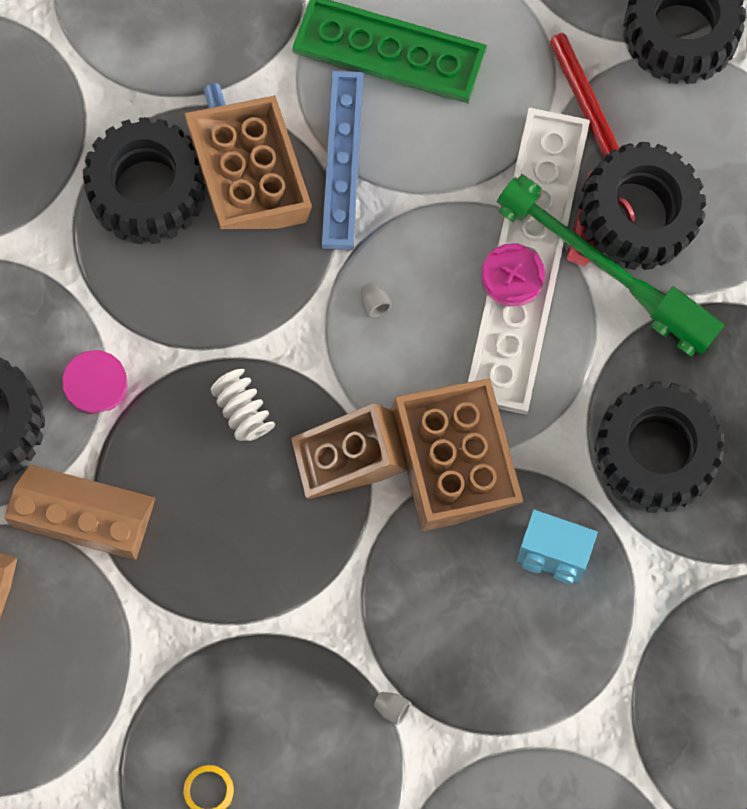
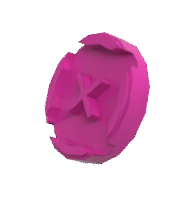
(513, 275)
(95, 382)

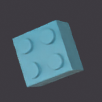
(556, 547)

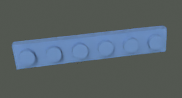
(342, 160)

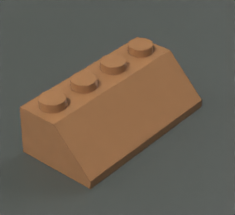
(79, 511)

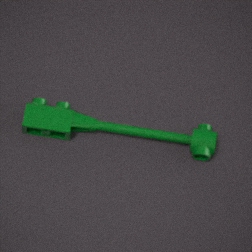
(670, 311)

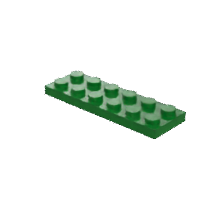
(390, 49)

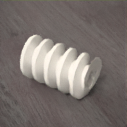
(240, 407)

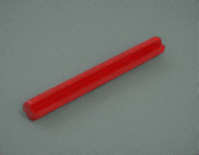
(583, 93)

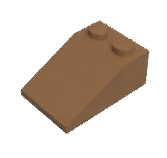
(349, 452)

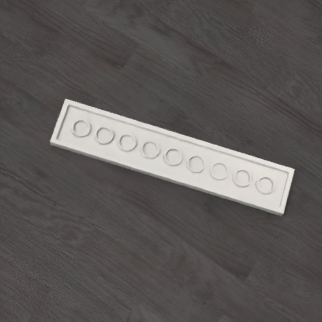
(513, 336)

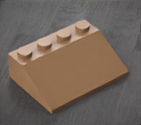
(249, 165)
(456, 453)

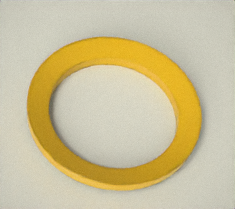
(208, 768)

